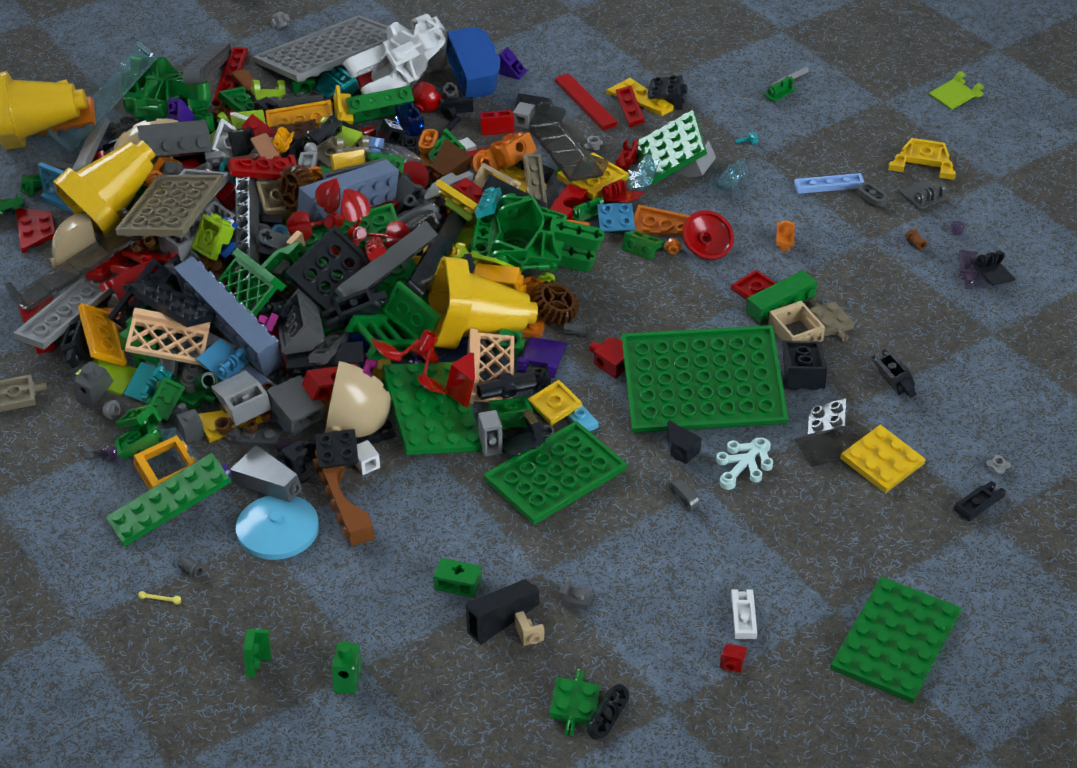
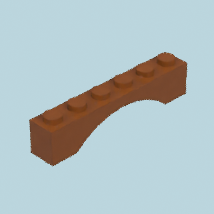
(355, 521)

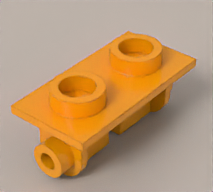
(282, 139)

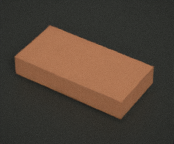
(264, 146)

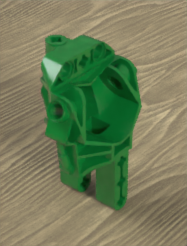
(150, 94)
(543, 235)

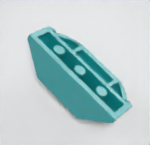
(338, 76)

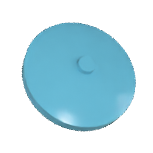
(277, 527)

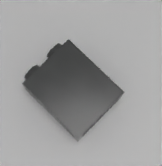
(294, 405)

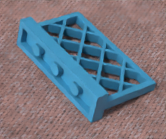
(50, 195)

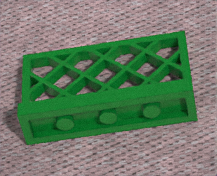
(261, 274)

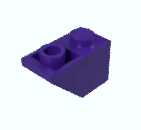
(510, 65)
(178, 110)

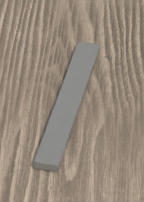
(91, 145)

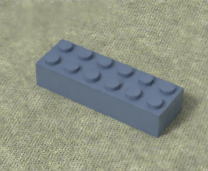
(375, 182)

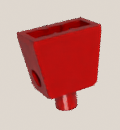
(609, 356)

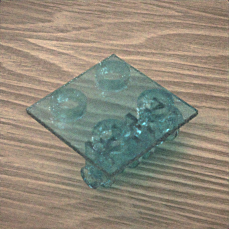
(642, 174)

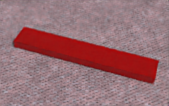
(234, 63)
(585, 101)

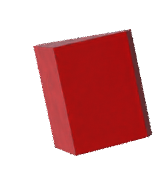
(461, 379)

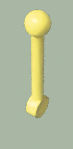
(176, 600)

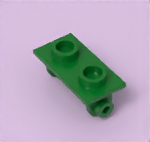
(781, 89)
(583, 212)

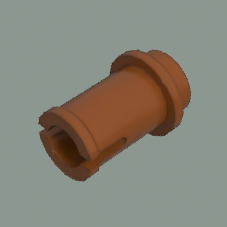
(916, 239)

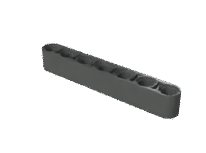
(389, 261)

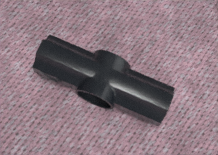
(506, 385)

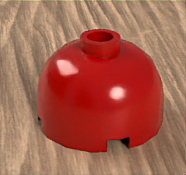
(426, 97)

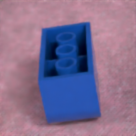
(473, 61)

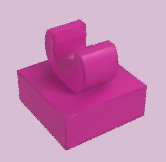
(268, 322)

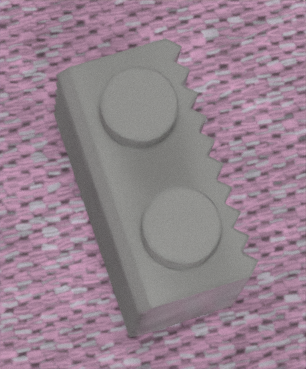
(490, 433)

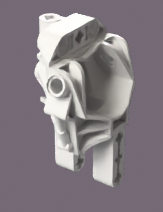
(400, 58)

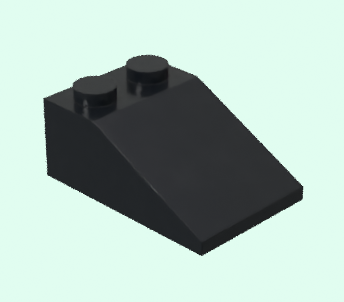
(804, 365)

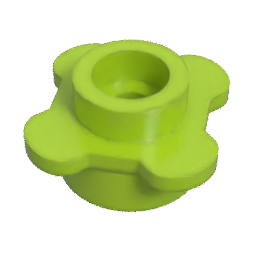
(546, 276)

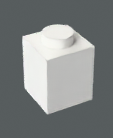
(368, 458)

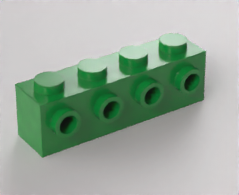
(786, 292)

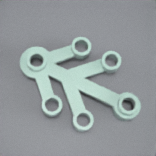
(758, 446)

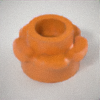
(673, 246)

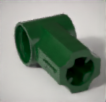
(211, 378)

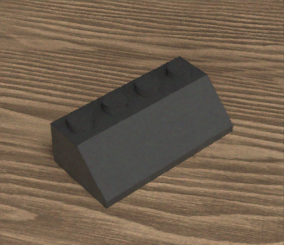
(176, 138)
(302, 327)

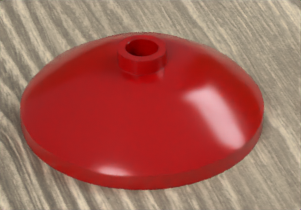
(713, 229)

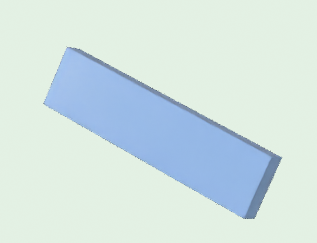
(828, 183)

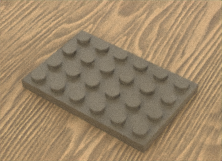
(169, 205)

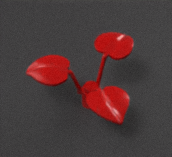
(326, 196)
(353, 208)
(422, 347)

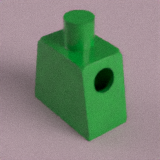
(348, 659)

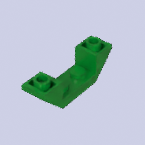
(291, 253)

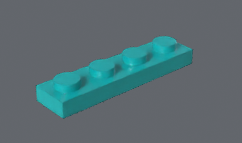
(488, 202)

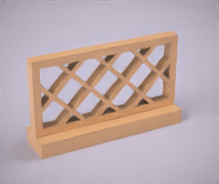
(156, 320)
(474, 347)

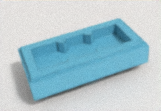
(584, 418)

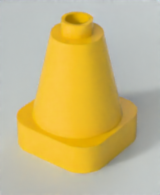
(35, 107)
(106, 184)
(474, 303)

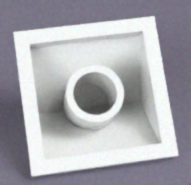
(221, 139)

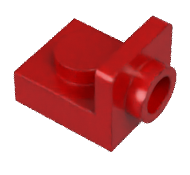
(733, 657)

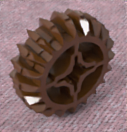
(290, 181)
(555, 302)

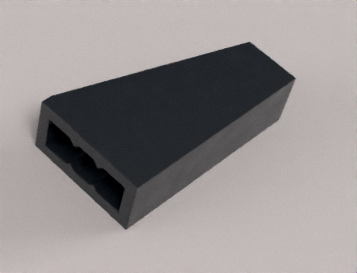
(497, 610)

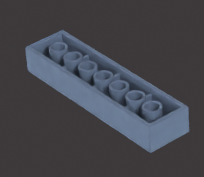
(231, 317)

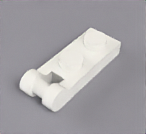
(744, 614)

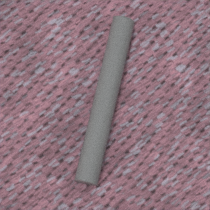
(794, 75)

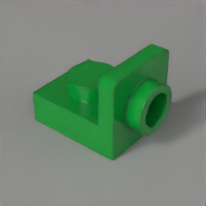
(30, 183)

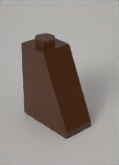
(449, 160)

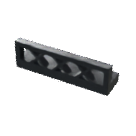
(161, 275)

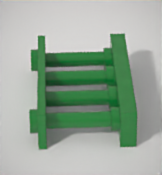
(378, 104)
(377, 324)

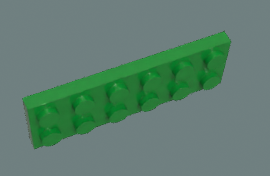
(168, 499)

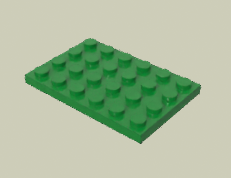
(429, 419)
(555, 473)
(896, 639)

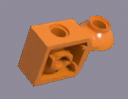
(505, 152)

